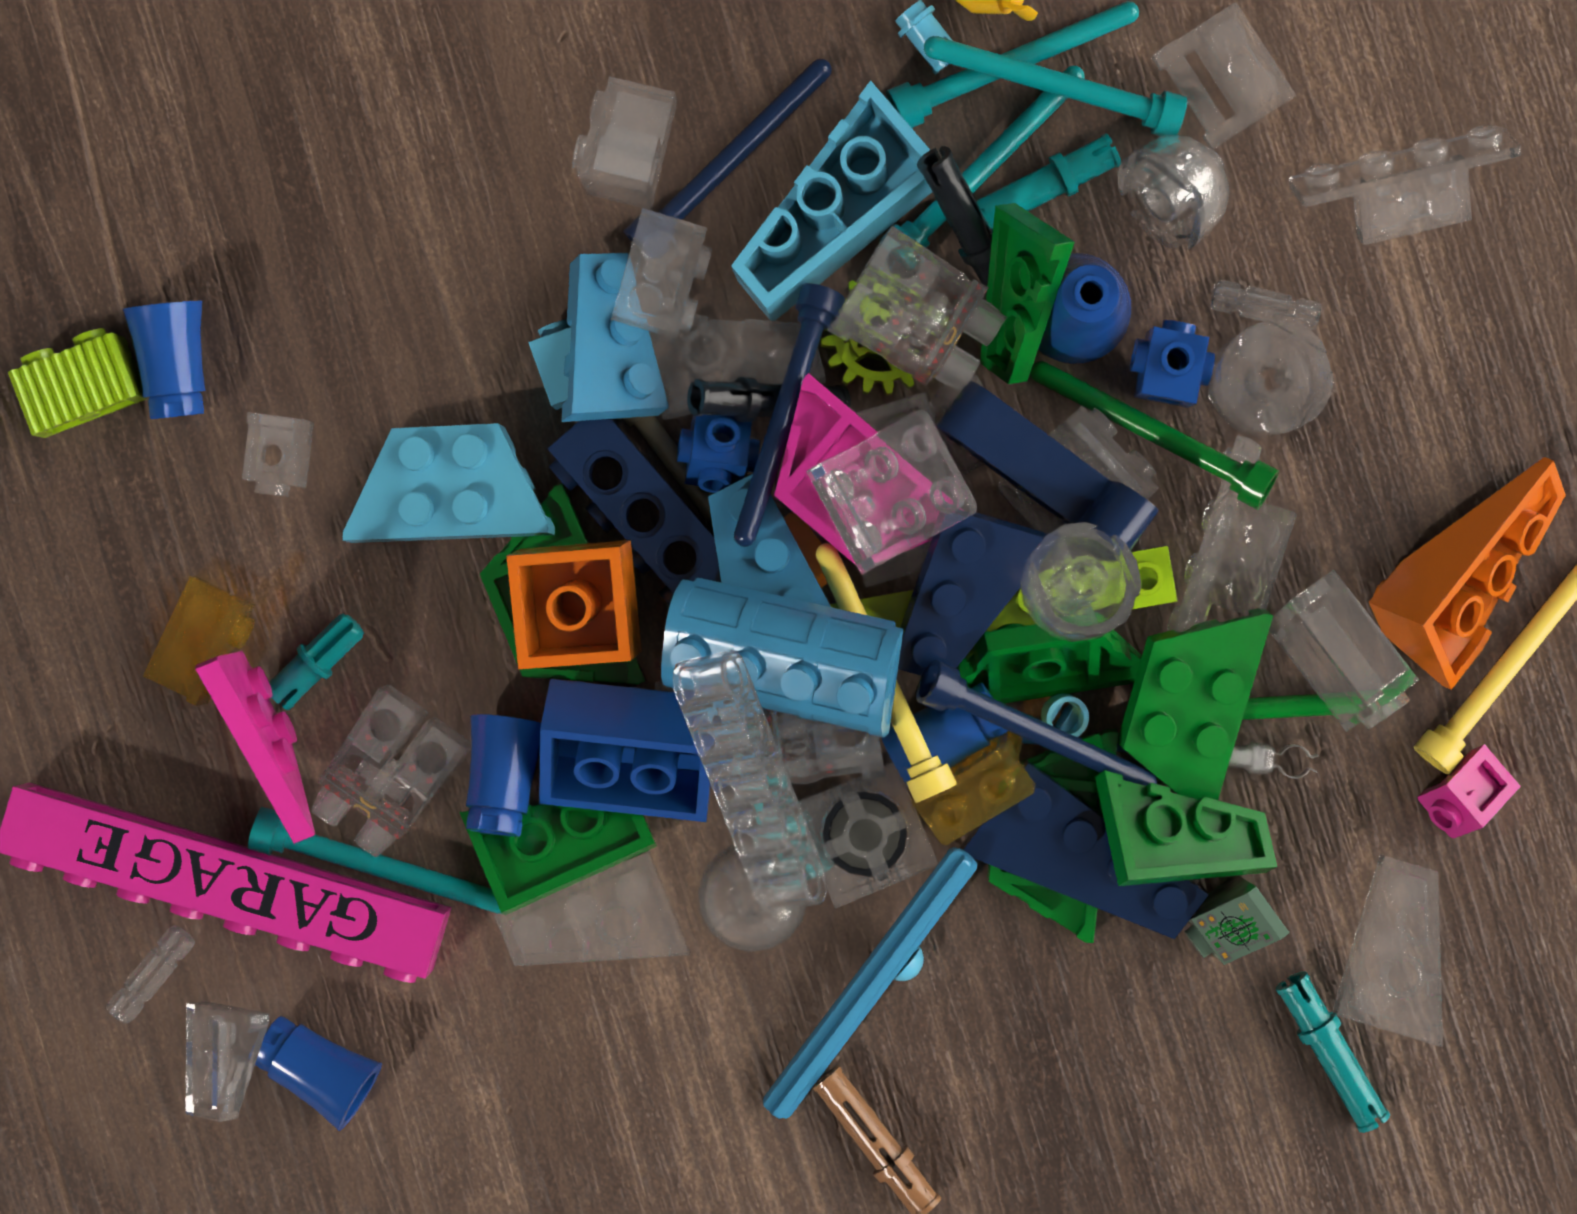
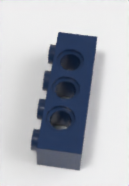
(602, 439)

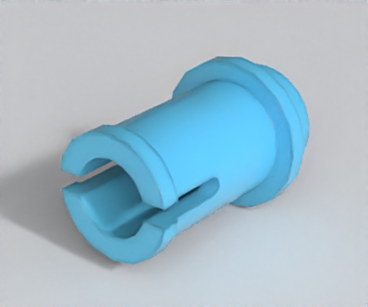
(918, 26)

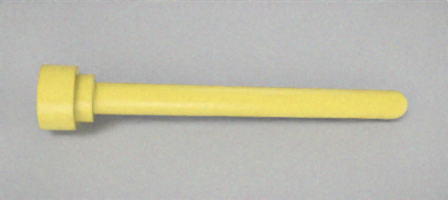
(1444, 744)
(926, 772)

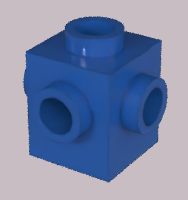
(1157, 379)
(717, 451)

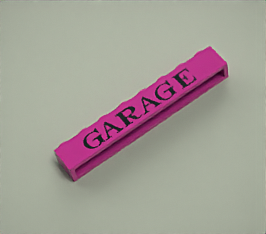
(222, 880)

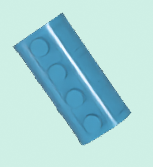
(797, 652)

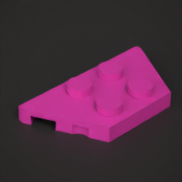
(818, 432)
(261, 734)

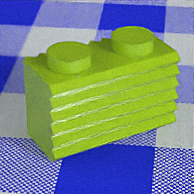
(77, 383)

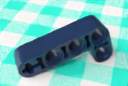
(1043, 466)

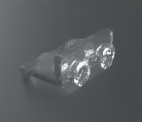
(660, 274)

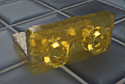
(201, 627)
(985, 787)

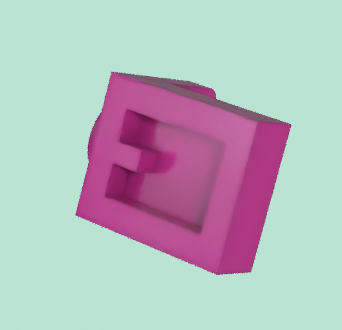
(1469, 794)

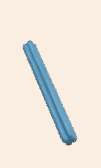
(870, 982)

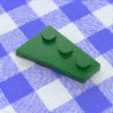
(1022, 284)
(1177, 837)
(556, 851)

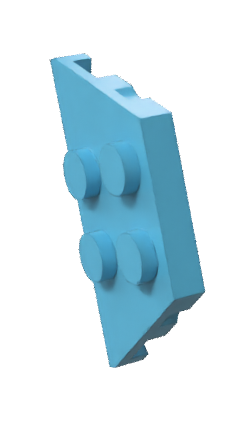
(447, 487)

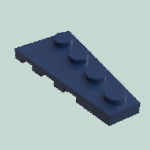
(1066, 848)

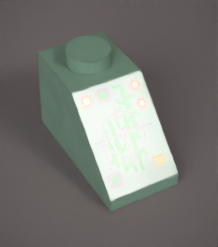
(1234, 922)

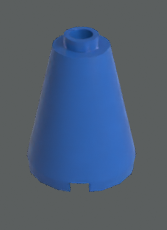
(1083, 330)

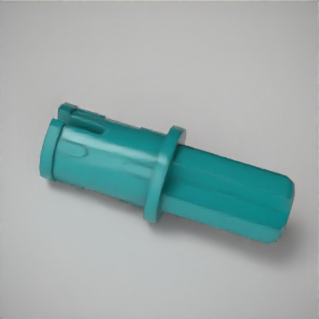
(315, 660)

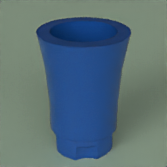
(169, 356)
(947, 734)
(501, 773)
(317, 1070)

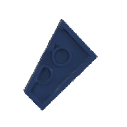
(963, 589)

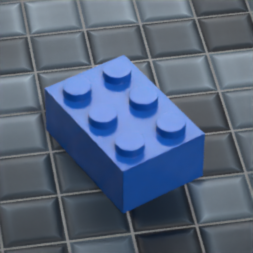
(620, 752)

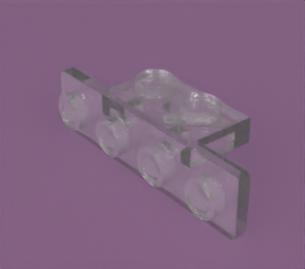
(1409, 187)
(1237, 552)

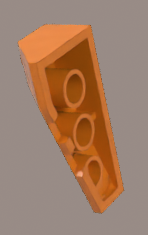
(1449, 586)

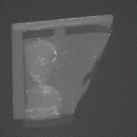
(220, 1057)

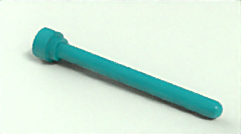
(917, 101)
(1159, 112)
(991, 158)
(270, 835)

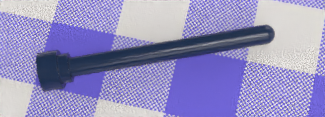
(744, 143)
(817, 310)
(945, 689)

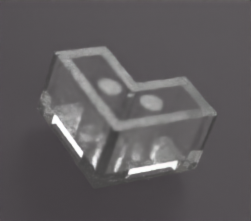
(625, 142)

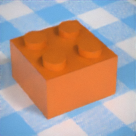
(574, 604)

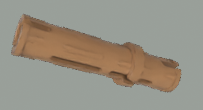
(915, 1195)

